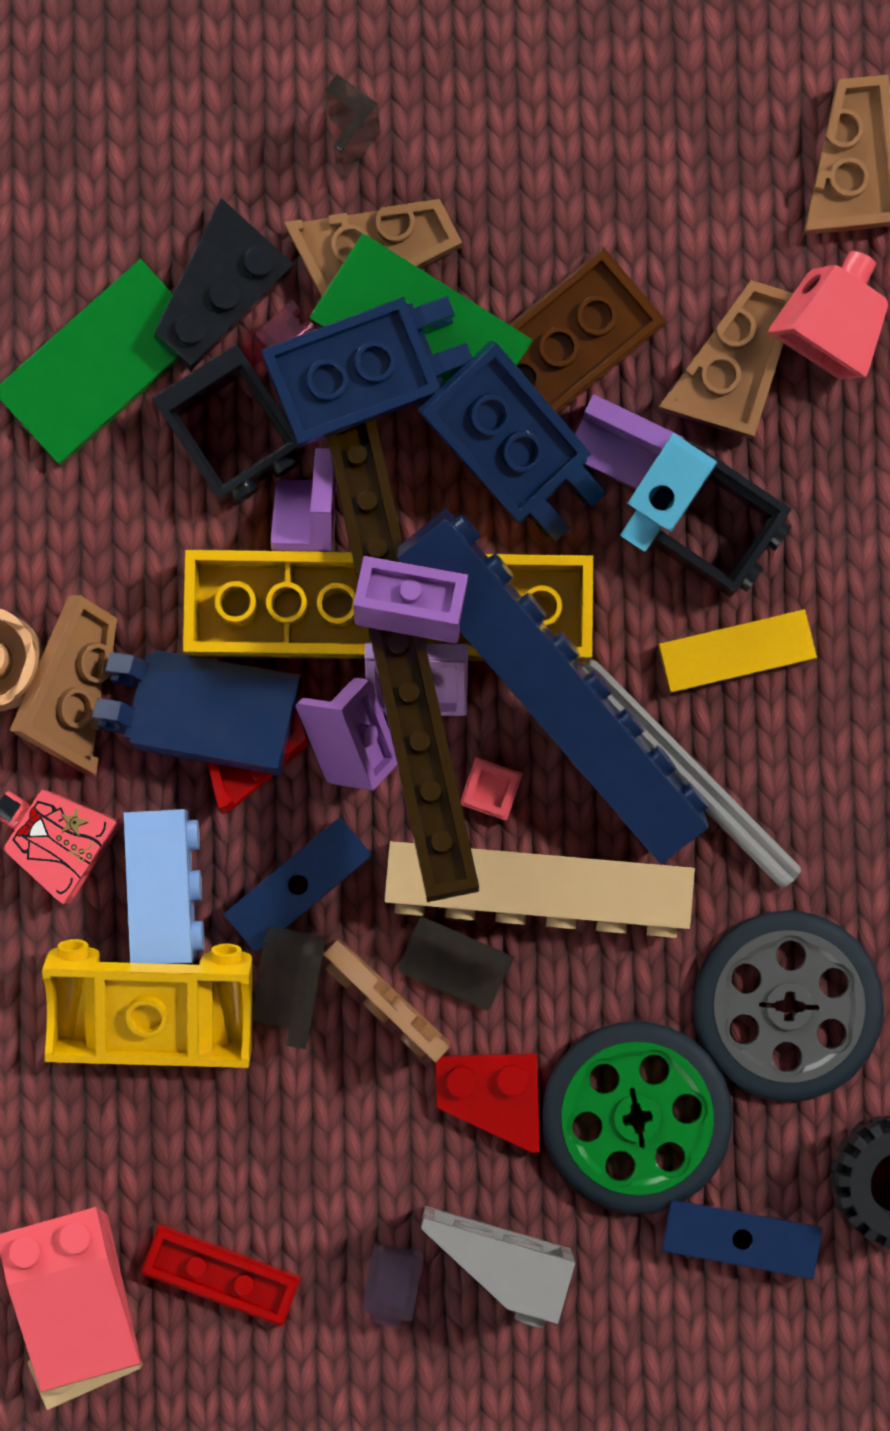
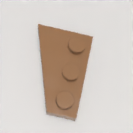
(854, 160)
(412, 230)
(734, 368)
(385, 1001)

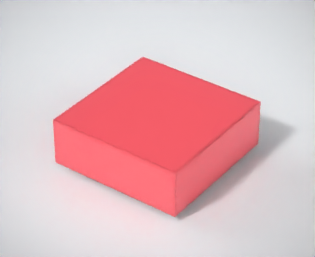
(491, 789)

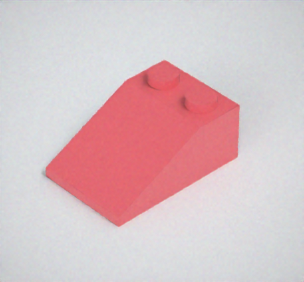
(69, 1298)

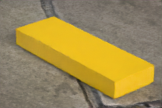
(737, 651)

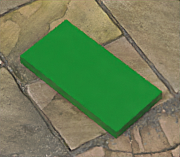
(378, 276)
(92, 365)

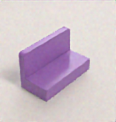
(620, 441)
(306, 509)
(410, 599)
(350, 736)

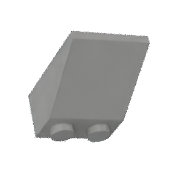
(513, 1267)

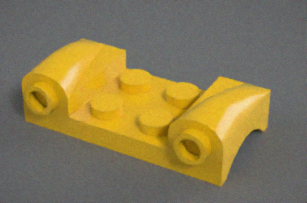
(148, 1009)

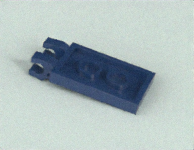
(361, 367)
(511, 439)
(203, 709)

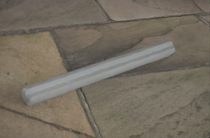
(721, 805)

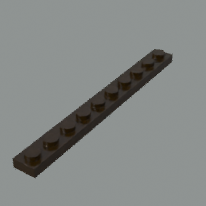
(405, 677)

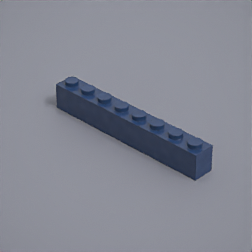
(559, 692)

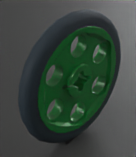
(689, 1072)

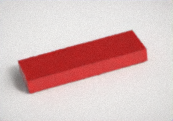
(220, 1275)

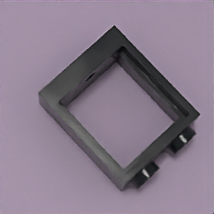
(203, 384)
(770, 535)

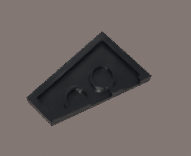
(220, 286)

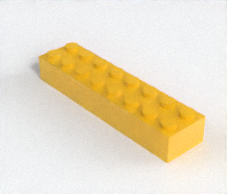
(305, 600)

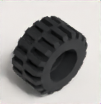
(853, 1179)

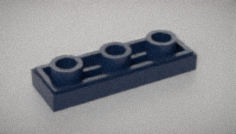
(322, 862)
(772, 1242)

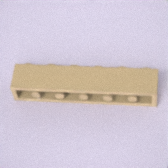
(554, 888)

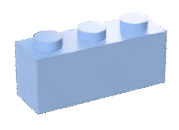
(162, 886)

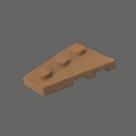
(67, 684)

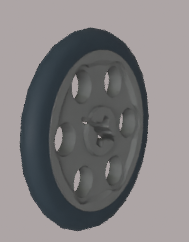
(824, 947)

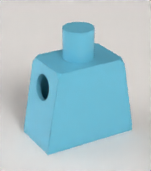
(678, 468)

